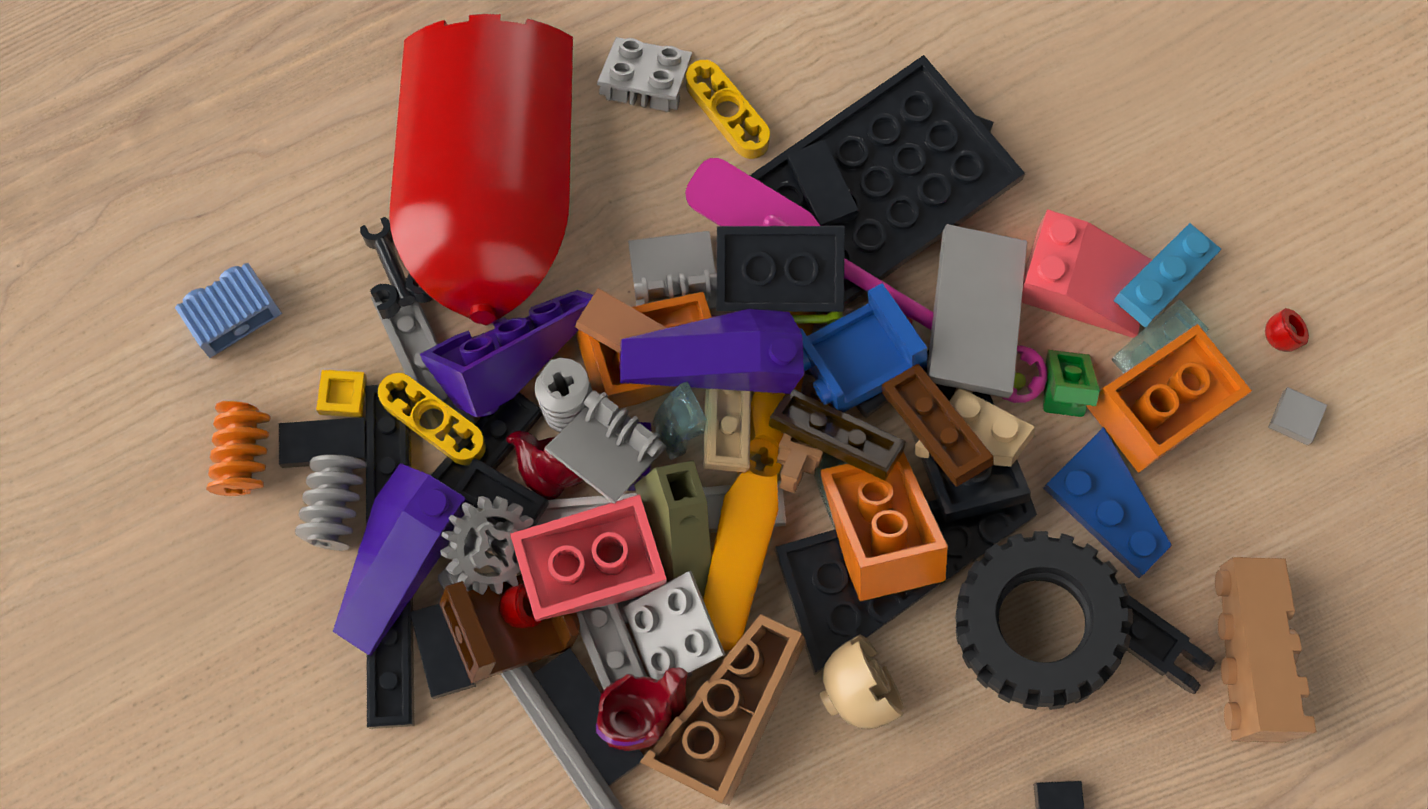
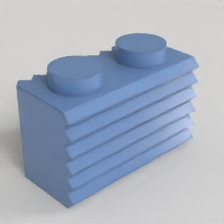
(227, 309)

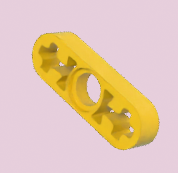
(728, 126)
(415, 391)

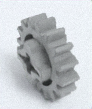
(474, 552)

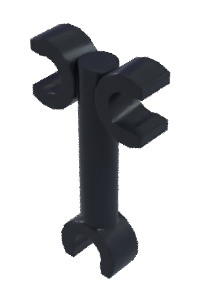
(402, 290)

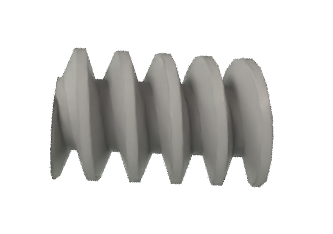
(562, 391)
(328, 500)

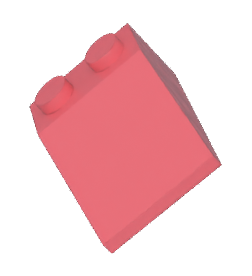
(1080, 273)
(589, 559)

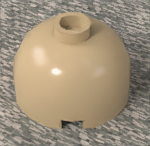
(860, 687)

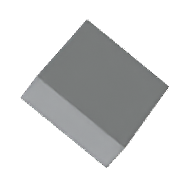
(1297, 416)

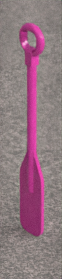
(737, 199)

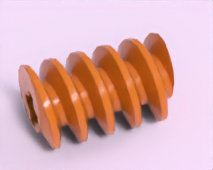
(236, 449)

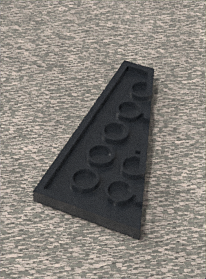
(827, 599)

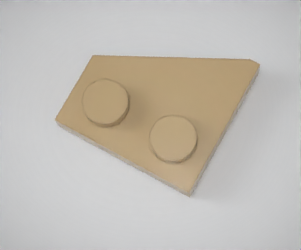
(997, 429)

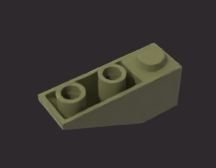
(678, 520)

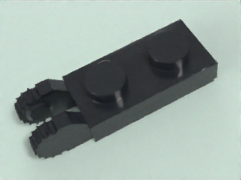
(1160, 644)

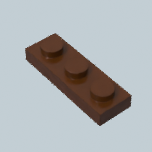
(937, 425)

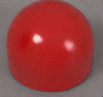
(1281, 335)
(512, 608)

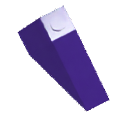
(724, 352)
(497, 364)
(395, 554)

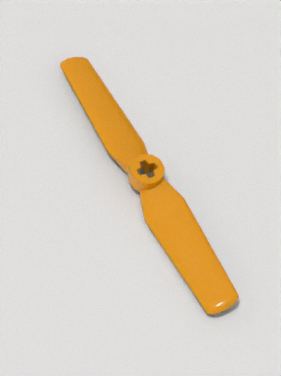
(746, 523)

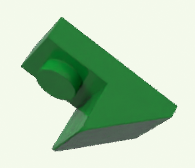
(1069, 383)

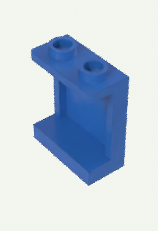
(862, 351)

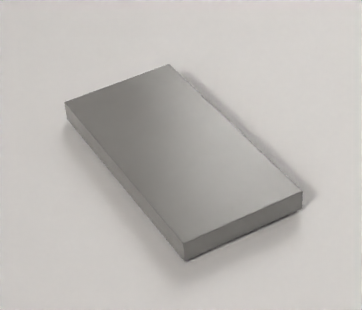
(977, 311)

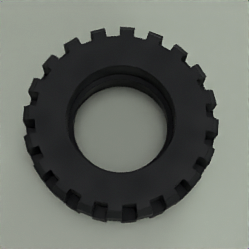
(1079, 573)

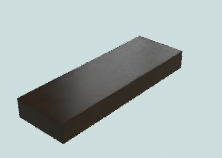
(837, 434)

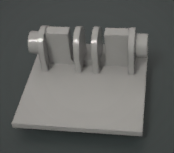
(646, 71)
(673, 267)
(606, 446)
(674, 628)

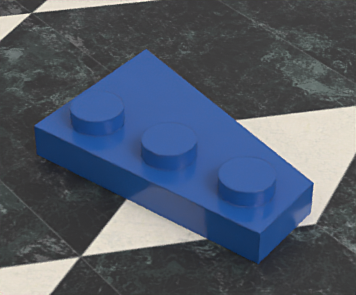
(1109, 504)

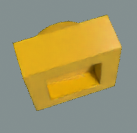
(341, 393)

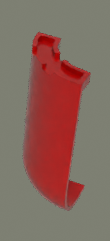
(482, 160)

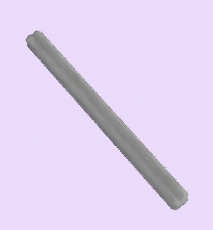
(554, 730)

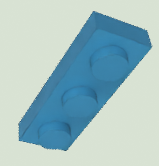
(1167, 275)

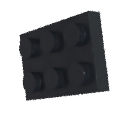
(780, 268)
(986, 492)

